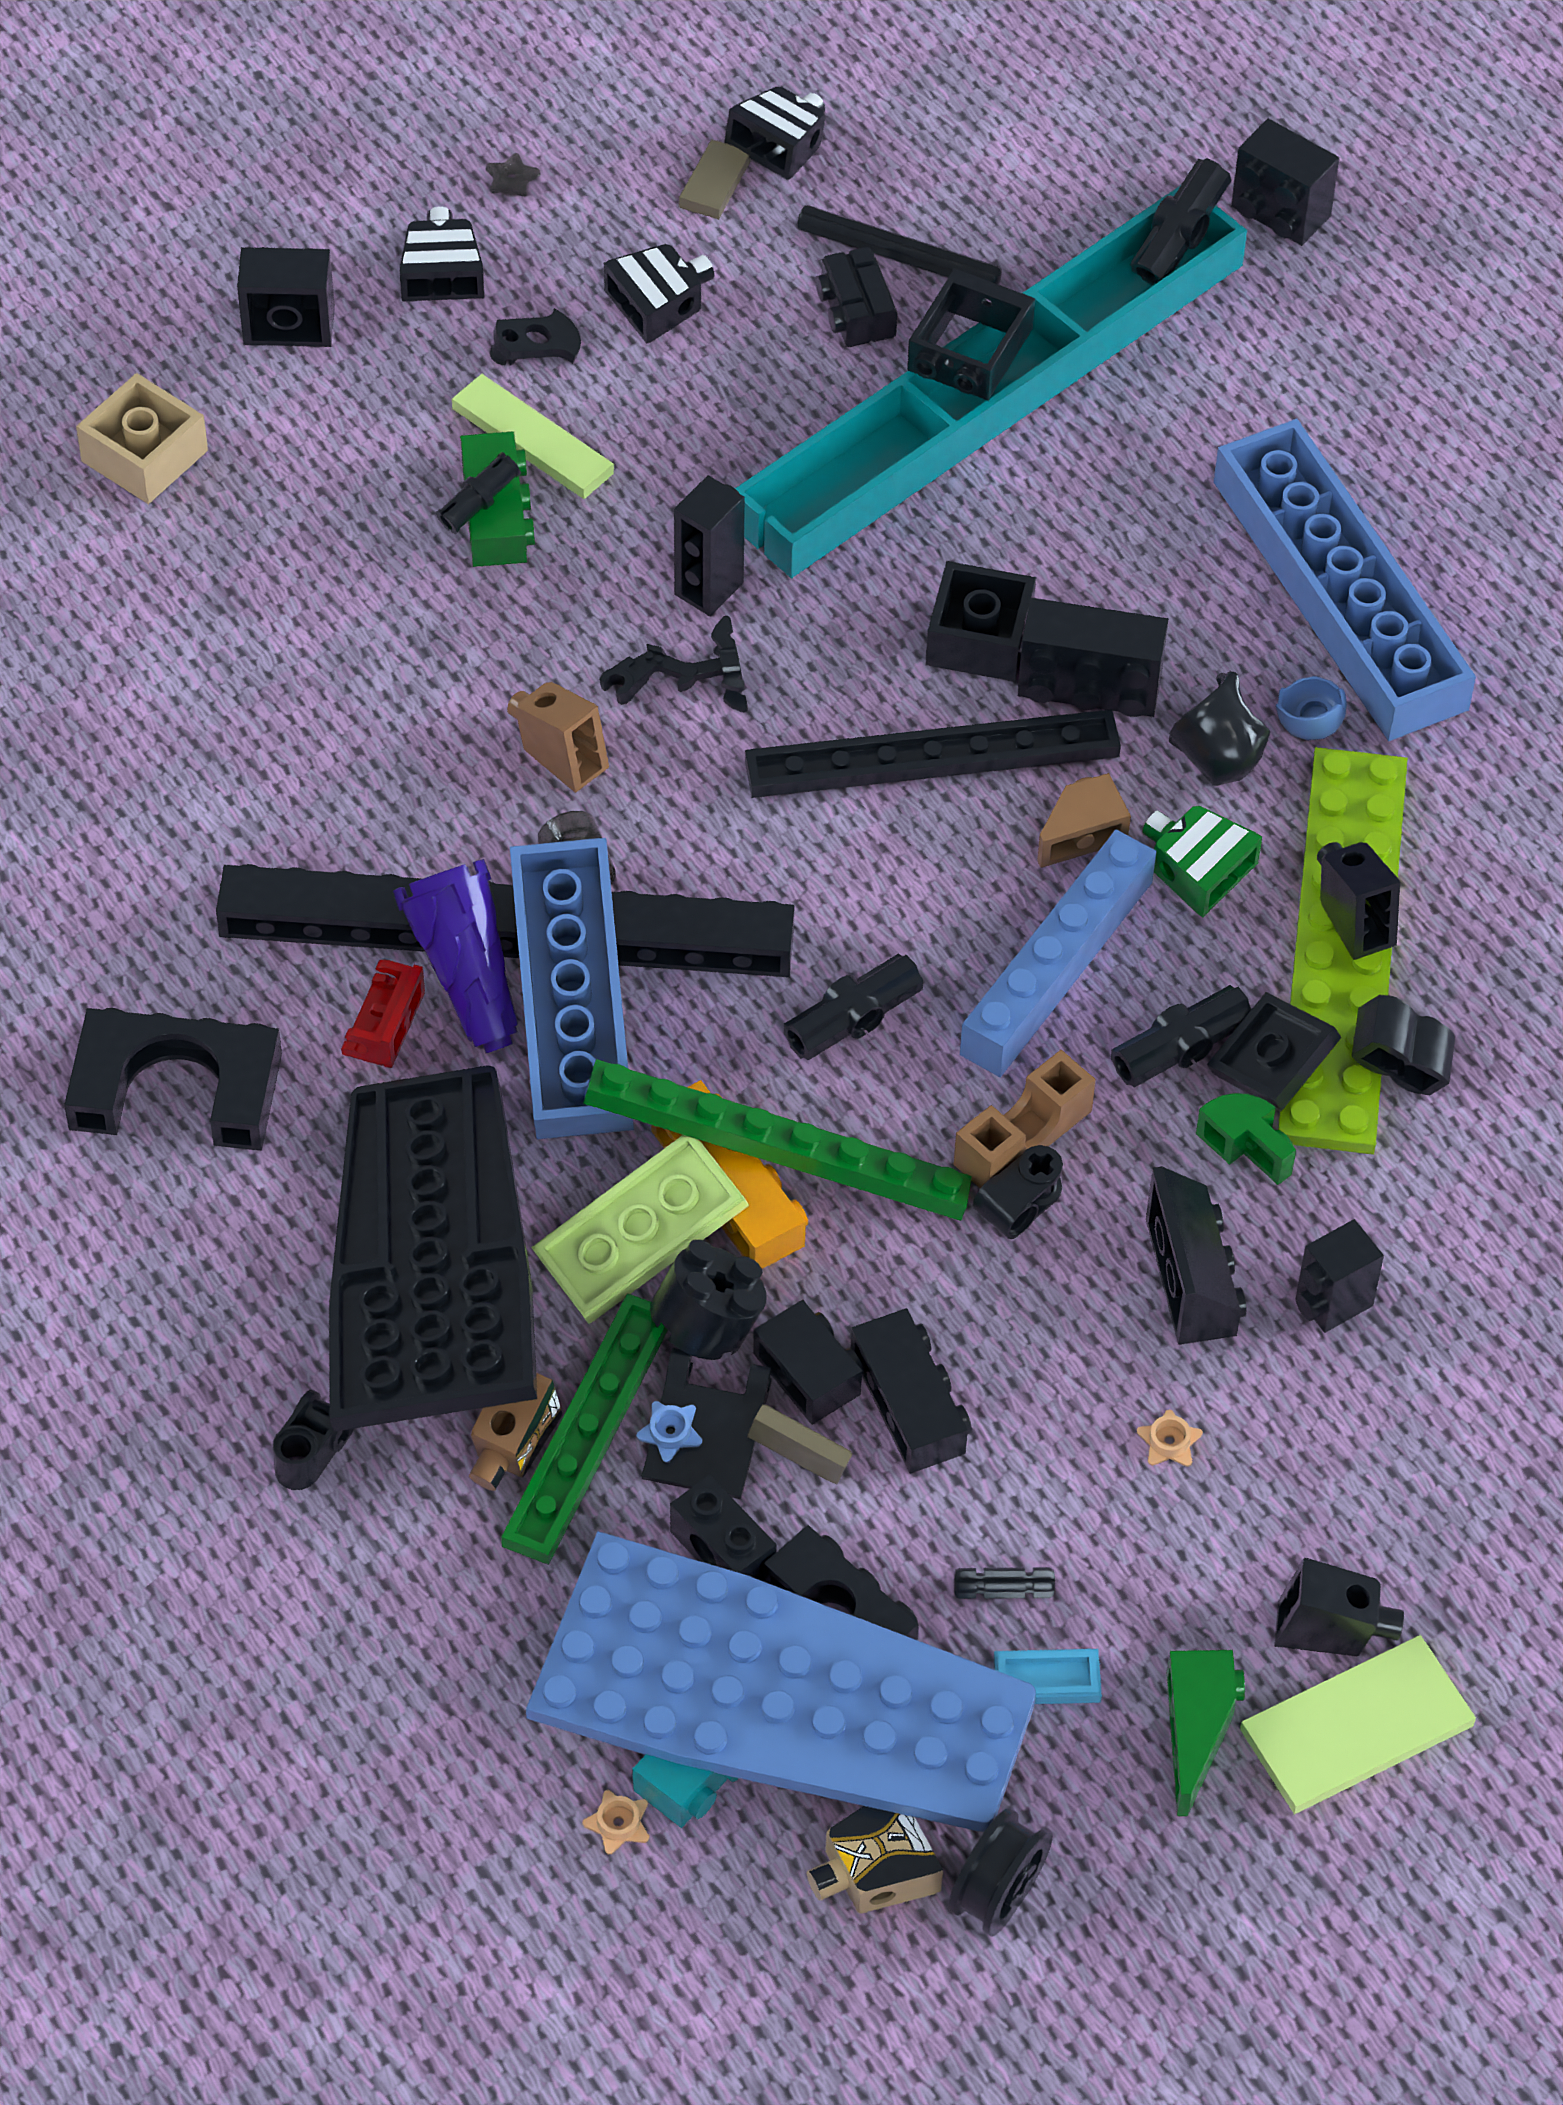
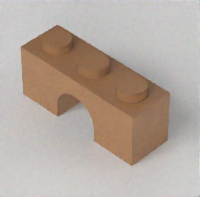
(1051, 1104)

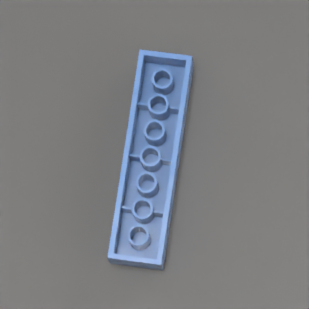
(1344, 580)

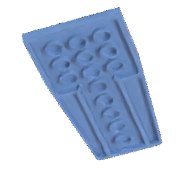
(777, 1689)

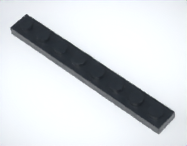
(932, 753)

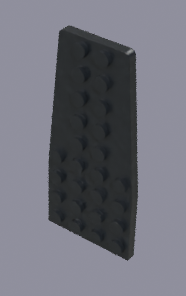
(429, 1256)

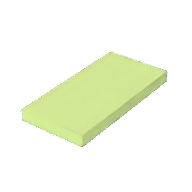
(639, 1226)
(1357, 1724)

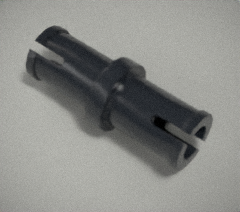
(478, 493)

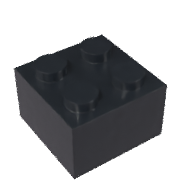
(1284, 181)
(286, 296)
(979, 621)

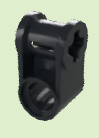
(1021, 1191)
(306, 1435)

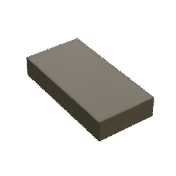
(714, 179)
(799, 1444)

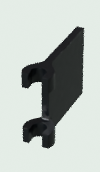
(721, 1422)

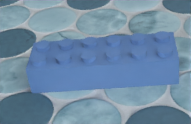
(568, 981)

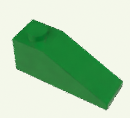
(1201, 1708)

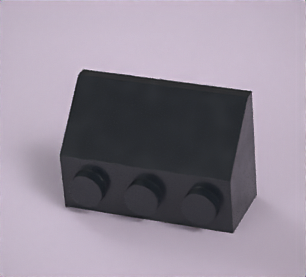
(1192, 1258)

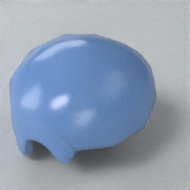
(1311, 708)

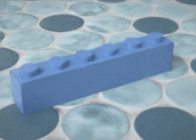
(1057, 953)

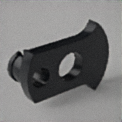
(558, 329)

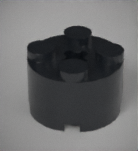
(709, 1300)

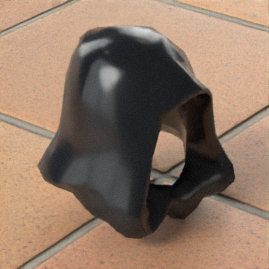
(1221, 734)

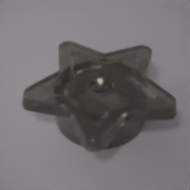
(511, 186)

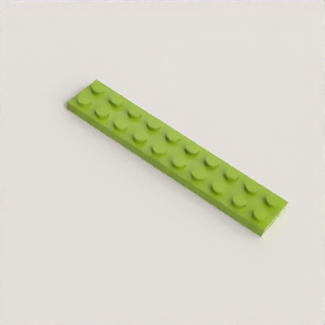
(1350, 802)

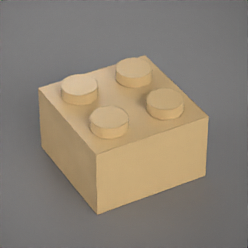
(142, 438)

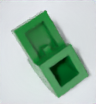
(1244, 1125)

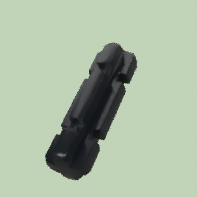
(1004, 1582)

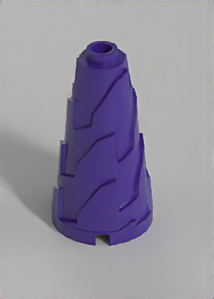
(459, 932)

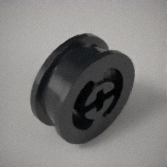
(1000, 1871)

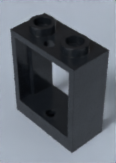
(966, 297)

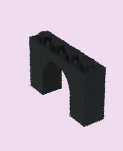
(122, 1044)

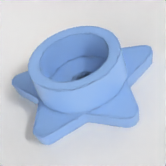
(666, 1417)

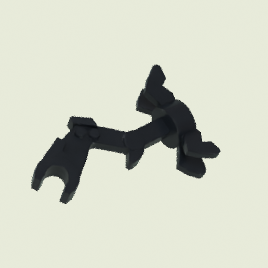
(636, 672)

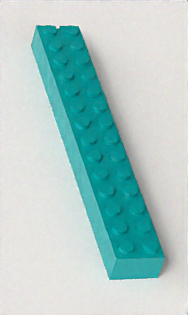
(923, 427)

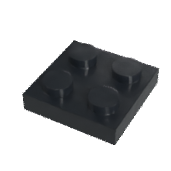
(1274, 1050)

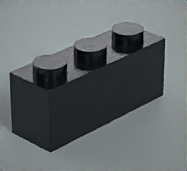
(709, 545)
(911, 1390)

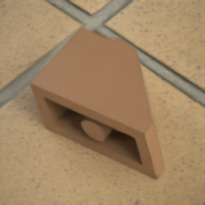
(1082, 820)

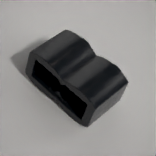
(1403, 1045)

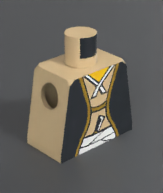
(877, 1860)

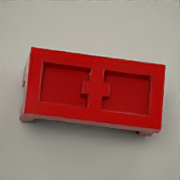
(386, 1014)

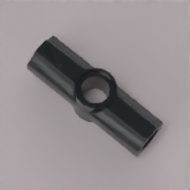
(1181, 221)
(853, 1006)
(1180, 1036)

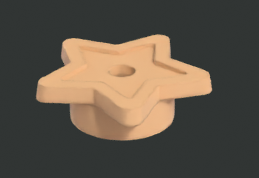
(1169, 1426)
(611, 1809)

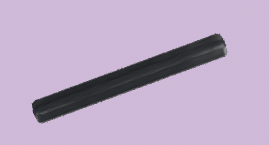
(893, 245)

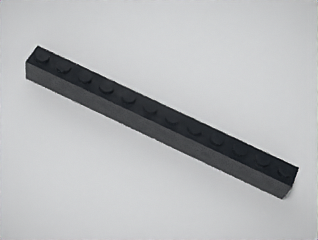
(363, 913)

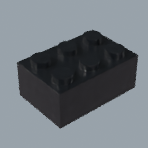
(1092, 657)

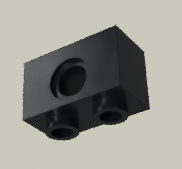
(719, 1530)

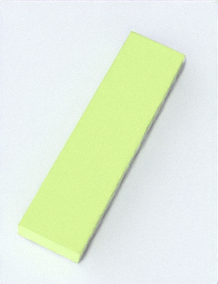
(544, 441)

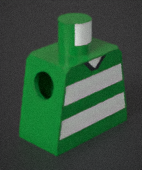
(1202, 855)

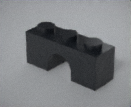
(820, 1572)

